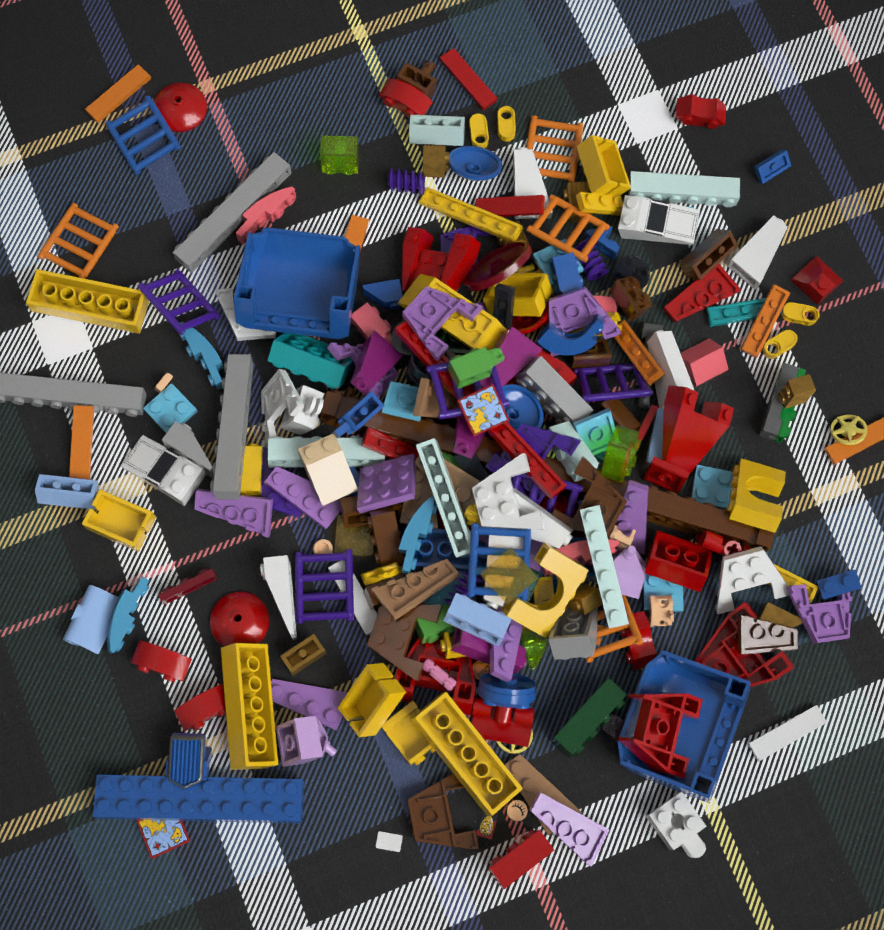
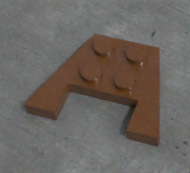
(600, 493)
(393, 636)
(432, 817)

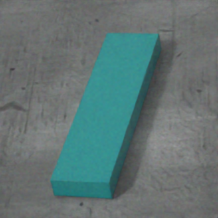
(734, 312)

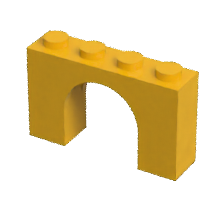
(748, 508)
(543, 616)

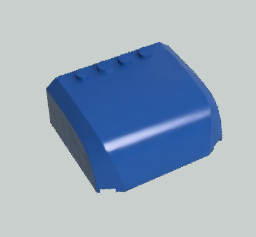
(297, 283)
(701, 739)

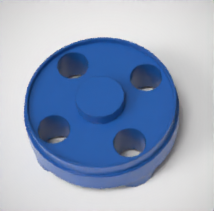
(513, 694)

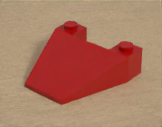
(688, 433)
(723, 653)
(458, 668)

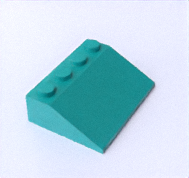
(310, 358)

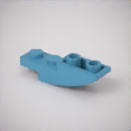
(202, 350)
(417, 527)
(120, 621)

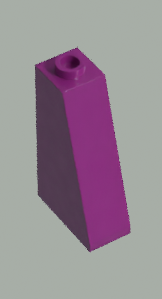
(517, 352)
(374, 362)
(463, 441)
(479, 649)

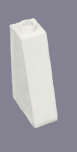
(527, 177)
(758, 253)
(667, 355)
(555, 531)
(500, 542)

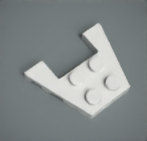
(226, 300)
(275, 398)
(497, 499)
(745, 571)

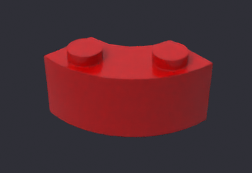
(405, 98)
(701, 111)
(641, 654)
(161, 660)
(202, 708)

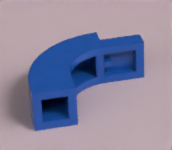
(571, 343)

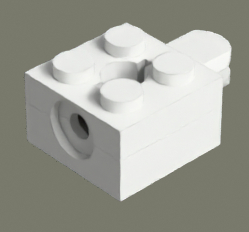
(308, 416)
(678, 825)

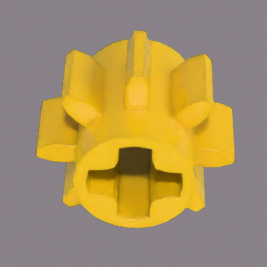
(472, 515)

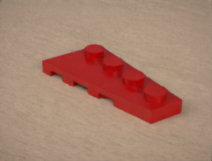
(702, 293)

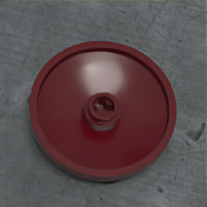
(498, 265)

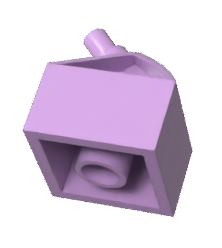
(629, 571)
(302, 741)

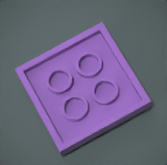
(387, 483)

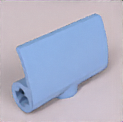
(91, 619)

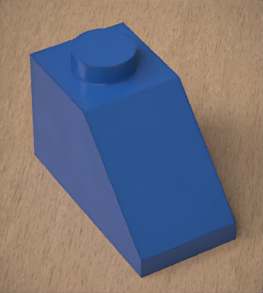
(385, 293)

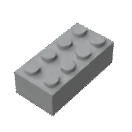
(553, 392)

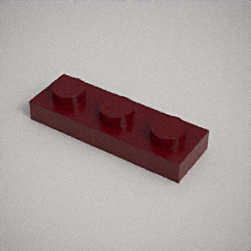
(187, 586)

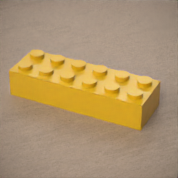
(87, 301)
(249, 706)
(466, 754)

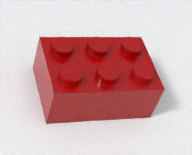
(678, 561)
(520, 858)

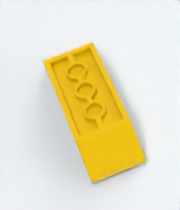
(480, 333)

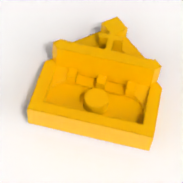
(381, 573)

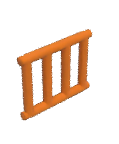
(573, 161)
(569, 209)
(64, 224)
(636, 638)

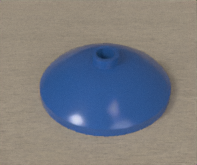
(475, 163)
(523, 406)

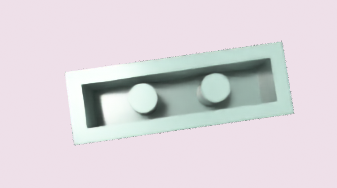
(436, 130)
(571, 462)

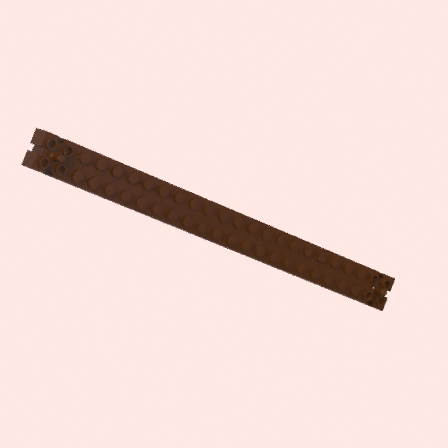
(663, 507)

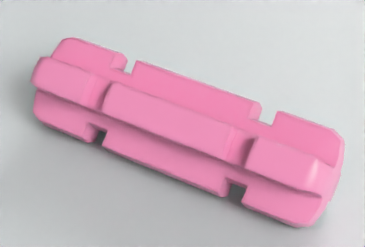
(439, 674)

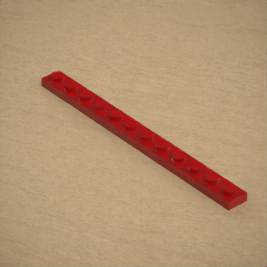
(504, 434)

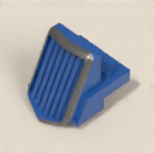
(187, 759)

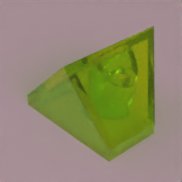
(535, 647)

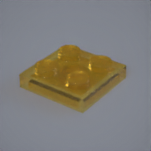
(353, 538)
(509, 576)

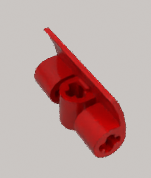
(716, 543)
(503, 723)

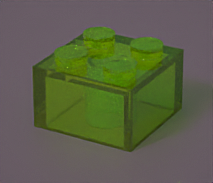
(339, 154)
(621, 453)

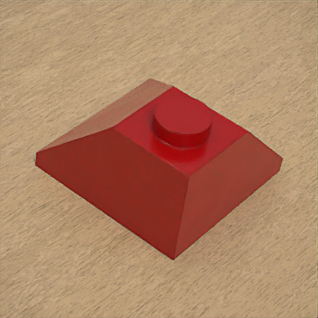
(817, 280)

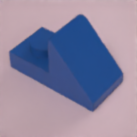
(603, 244)

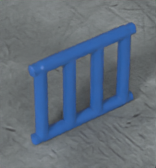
(120, 139)
(475, 551)

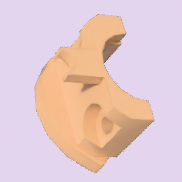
(624, 540)
(660, 611)

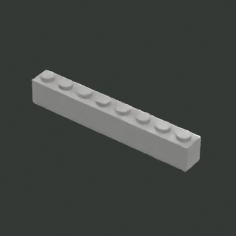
(228, 215)
(67, 393)
(233, 427)

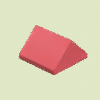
(704, 361)

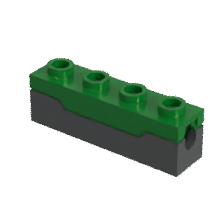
(777, 416)

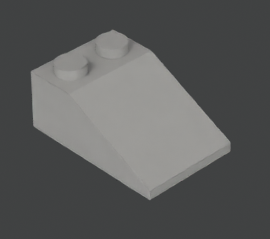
(183, 442)
(574, 635)

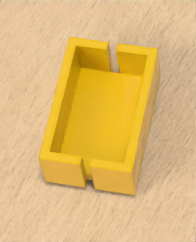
(603, 166)
(530, 293)
(119, 520)
(372, 699)

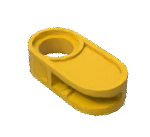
(506, 127)
(478, 128)
(796, 312)
(783, 342)

